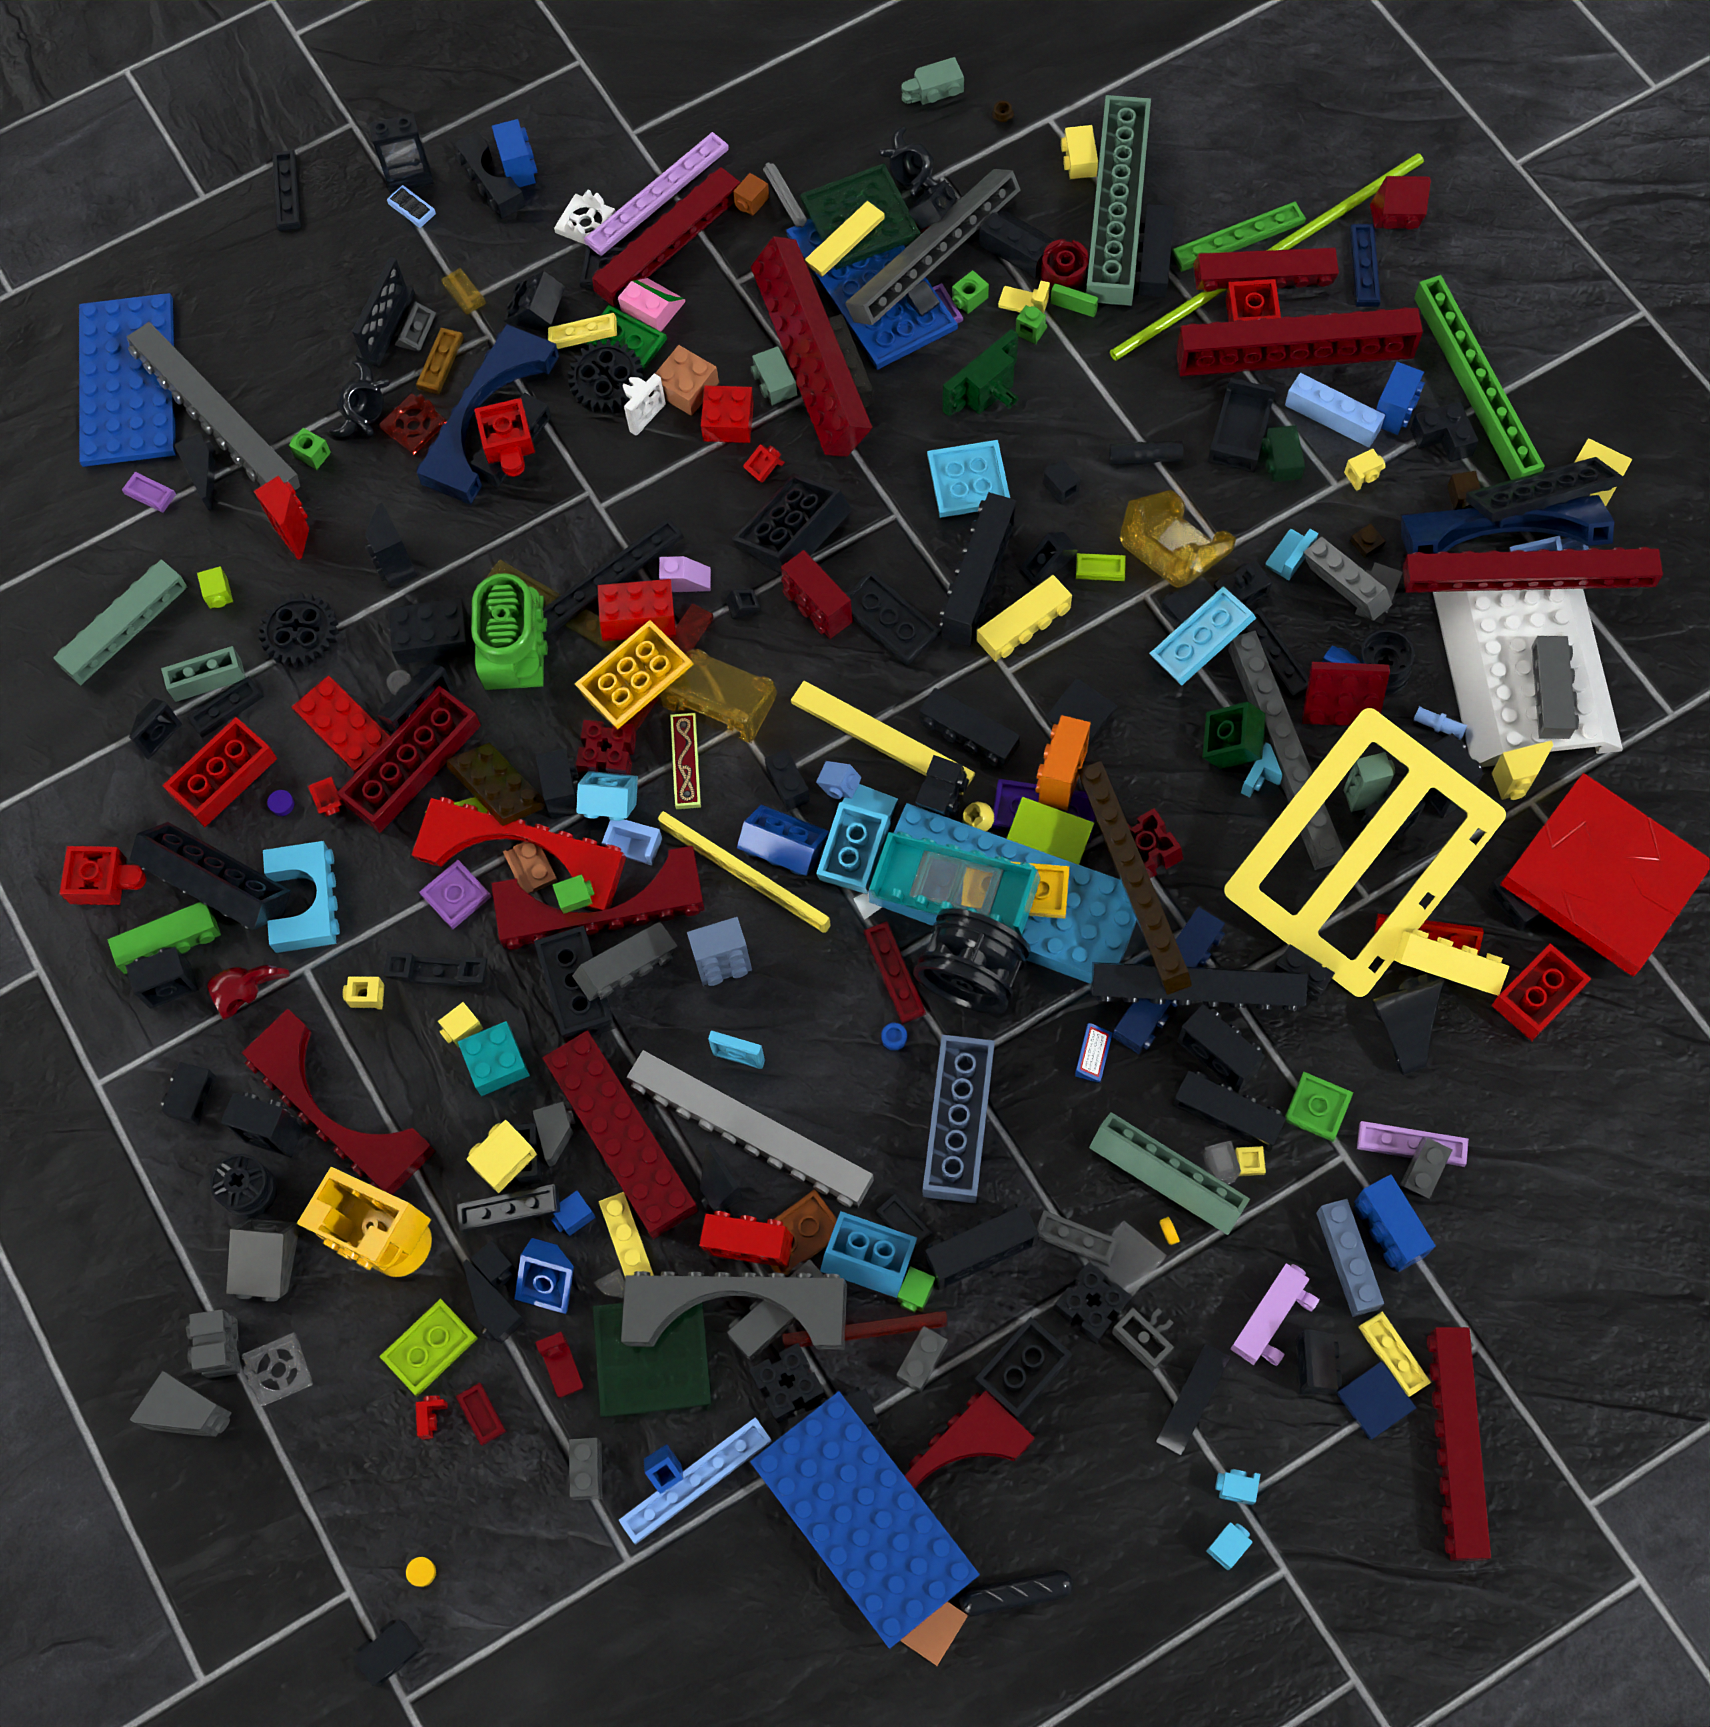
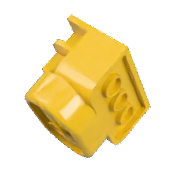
(368, 1225)

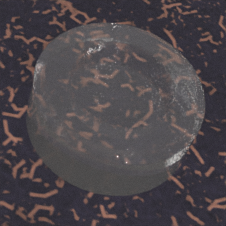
(397, 680)

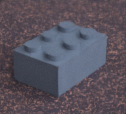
(720, 951)

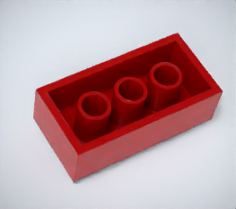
(220, 772)

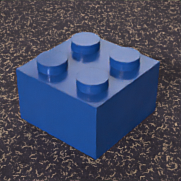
(515, 152)
(1400, 397)

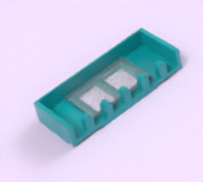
(945, 877)

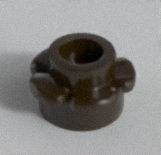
(1002, 111)

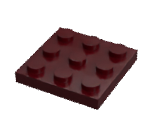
(1342, 691)

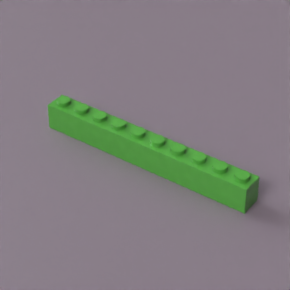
(1477, 379)

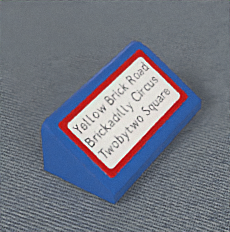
(1093, 1053)

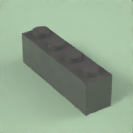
(1347, 578)
(1554, 687)
(624, 961)
(765, 1320)

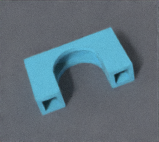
(317, 924)

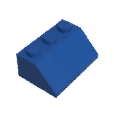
(782, 840)

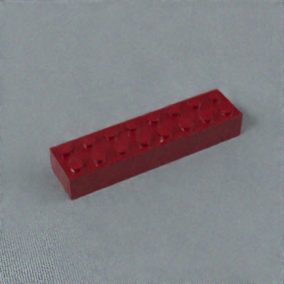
(620, 1135)

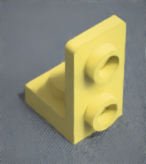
(1016, 299)

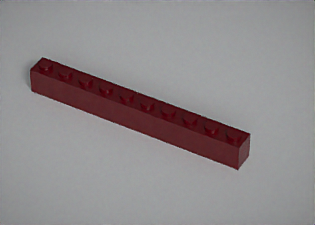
(1532, 570)

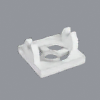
(594, 203)
(638, 409)

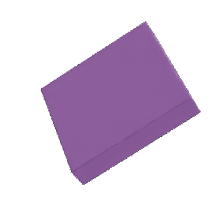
(455, 894)

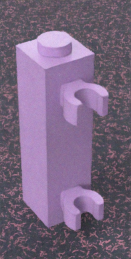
(1270, 1313)

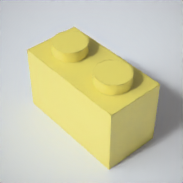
(1080, 152)

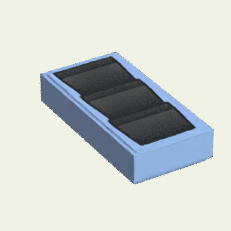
(411, 206)

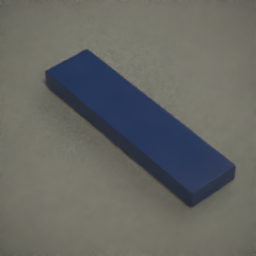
(1365, 265)

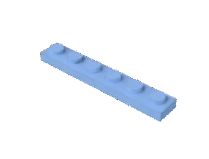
(696, 1481)

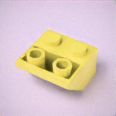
(501, 1155)

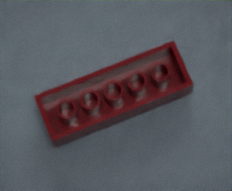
(409, 759)

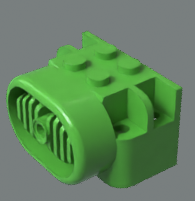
(508, 633)

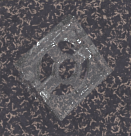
(254, 1380)

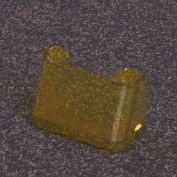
(1167, 542)
(722, 694)

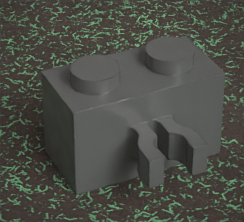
(1143, 1338)

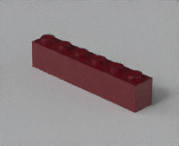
(1288, 267)

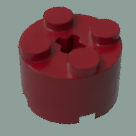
(1065, 264)

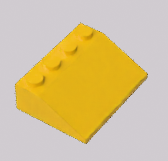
(633, 674)

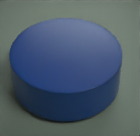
(894, 1036)

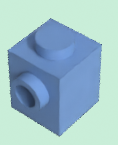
(838, 780)

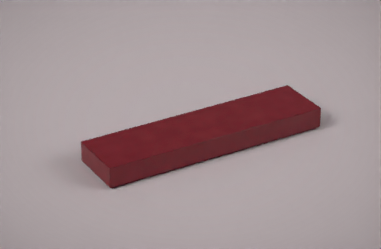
(894, 972)

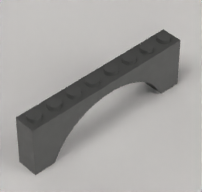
(658, 1300)

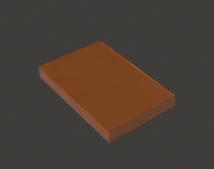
(811, 1226)

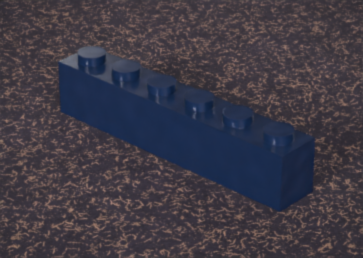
(1143, 1018)

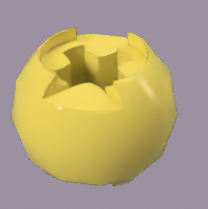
(979, 816)

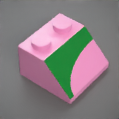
(650, 303)

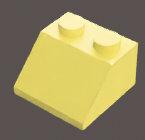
(1519, 768)

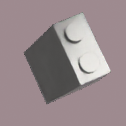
(261, 1258)
(180, 1409)

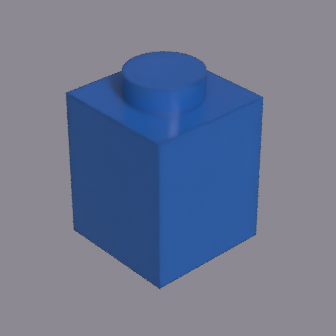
(573, 1214)
(663, 1469)

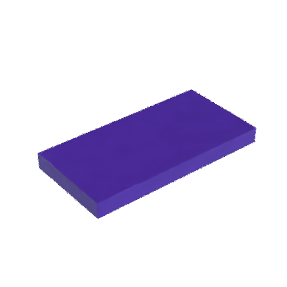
(1011, 792)

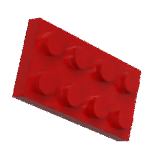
(341, 723)

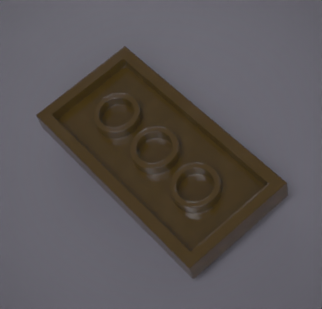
(496, 784)

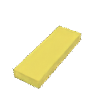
(583, 331)
(1394, 1354)

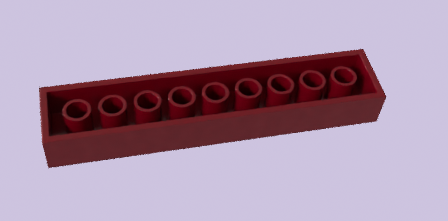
(1298, 341)
(811, 347)

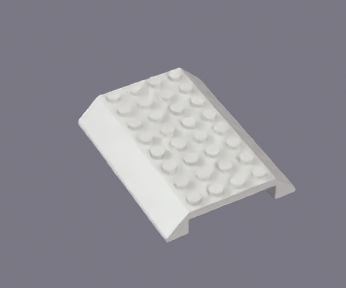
(1492, 668)

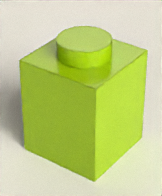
(215, 587)

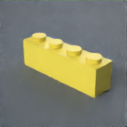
(1024, 618)
(1450, 962)

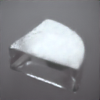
(612, 1284)

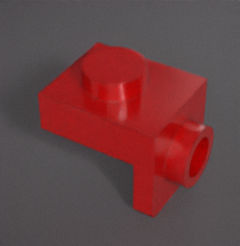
(325, 796)

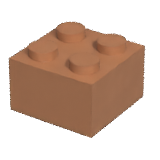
(685, 378)

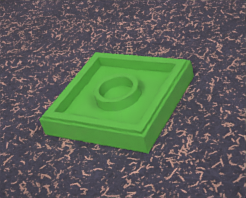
(1318, 1106)

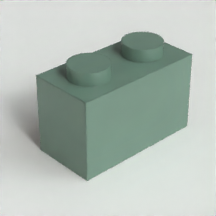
(774, 375)

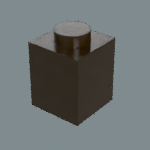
(1458, 487)

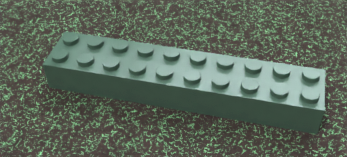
(1118, 199)

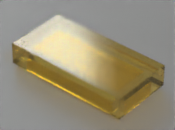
(463, 291)

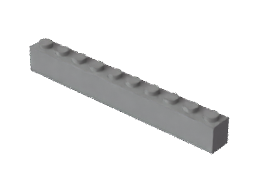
(750, 1129)

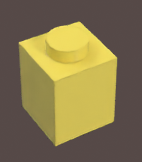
(459, 1024)

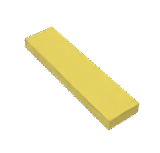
(844, 238)

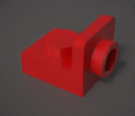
(763, 462)
(425, 1419)

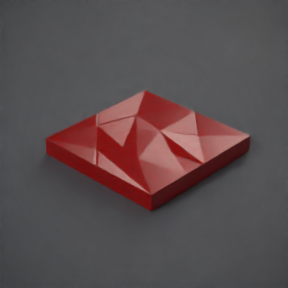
(1608, 874)

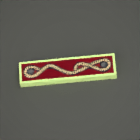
(685, 761)

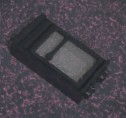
(401, 152)

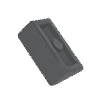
(415, 327)

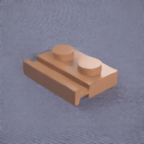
(530, 867)

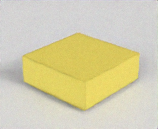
(1251, 1160)

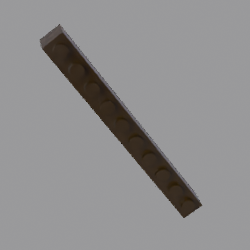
(1135, 879)

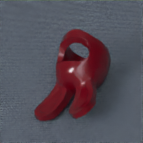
(238, 985)

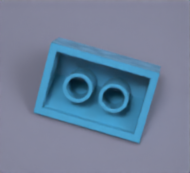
(868, 1254)

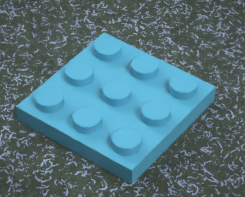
(966, 475)

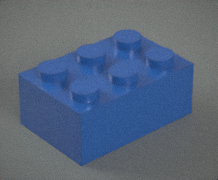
(1393, 1223)

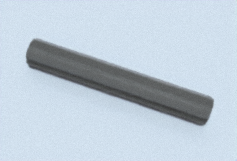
(785, 195)

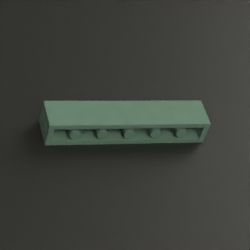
(120, 622)
(1169, 1173)

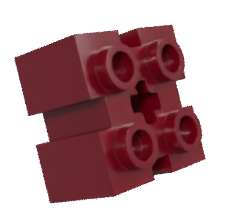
(598, 739)
(1161, 846)

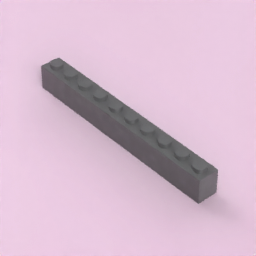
(932, 247)
(208, 407)
(1279, 731)

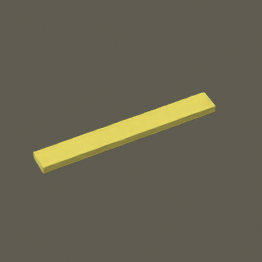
(867, 729)
(744, 872)

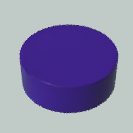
(280, 803)

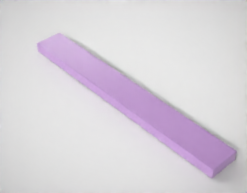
(656, 194)

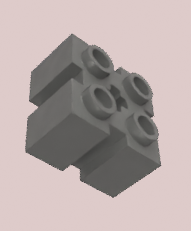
(214, 1343)

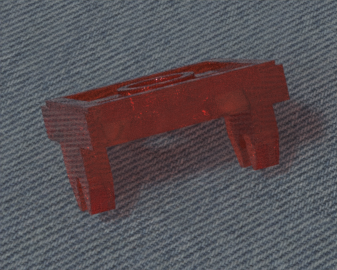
(413, 402)

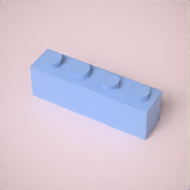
(1334, 410)

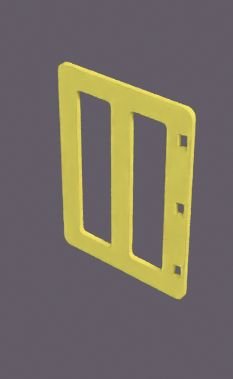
(1423, 773)

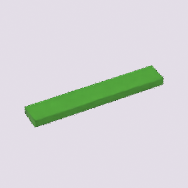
(1240, 235)

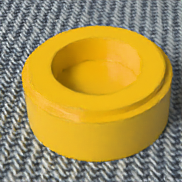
(1169, 1231)
(420, 1572)

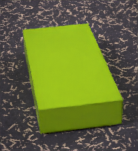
(1100, 567)

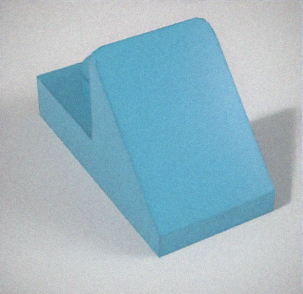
(1266, 768)

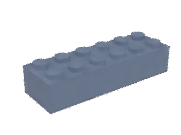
(958, 1119)

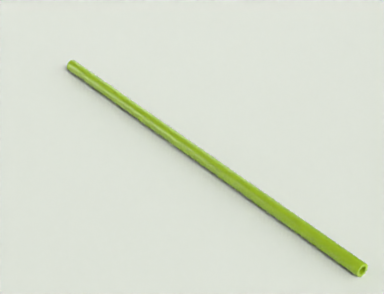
(1286, 244)

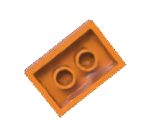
(1062, 760)

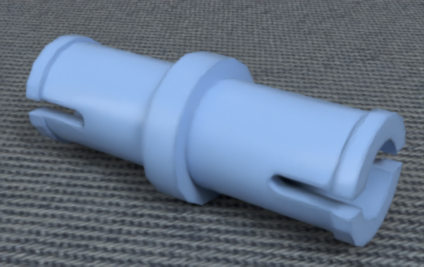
(1440, 722)

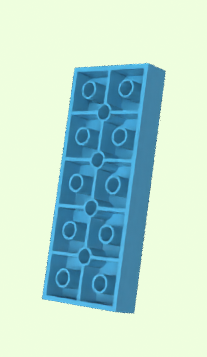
(1097, 907)

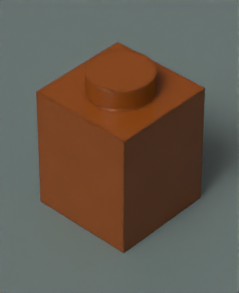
(751, 194)

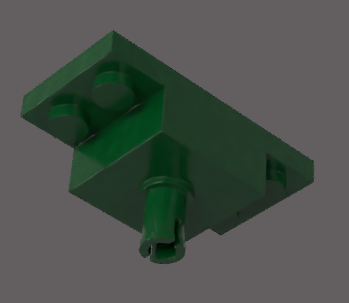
(984, 378)

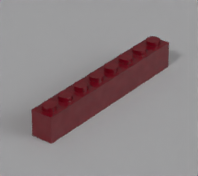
(666, 235)
(1460, 1444)

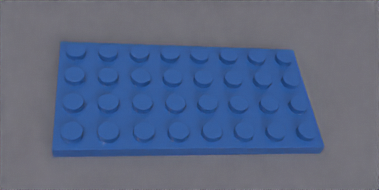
(900, 328)
(120, 404)
(864, 1519)

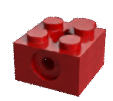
(505, 435)
(98, 875)

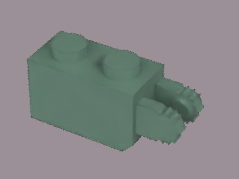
(934, 82)

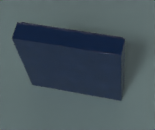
(1376, 1400)

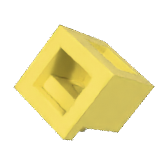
(1364, 468)
(359, 985)

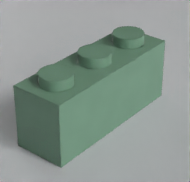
(203, 674)
(1368, 781)

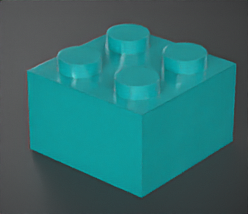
(493, 1058)

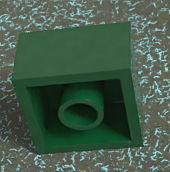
(1234, 735)

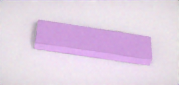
(1405, 1141)

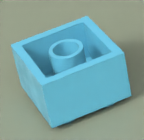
(607, 795)

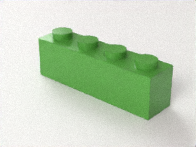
(180, 930)

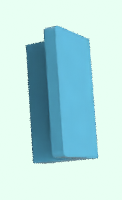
(1289, 553)

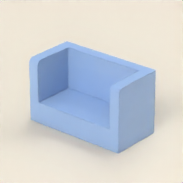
(635, 840)

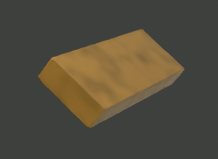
(439, 361)

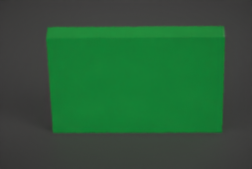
(636, 334)

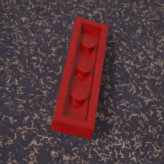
(1459, 934)

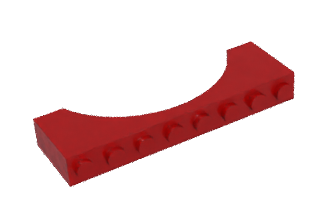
(453, 828)

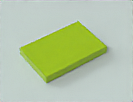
(1050, 830)
(428, 1347)

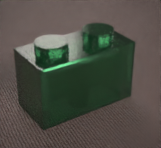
(1284, 453)

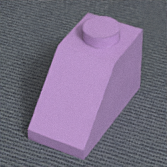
(685, 574)

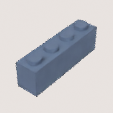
(1350, 1257)

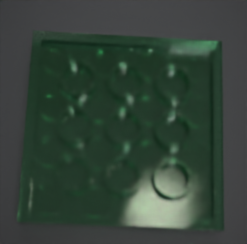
(837, 201)
(656, 1377)

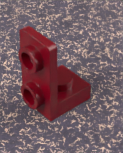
(560, 1364)

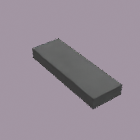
(1077, 1238)

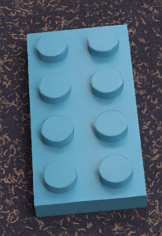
(1202, 635)

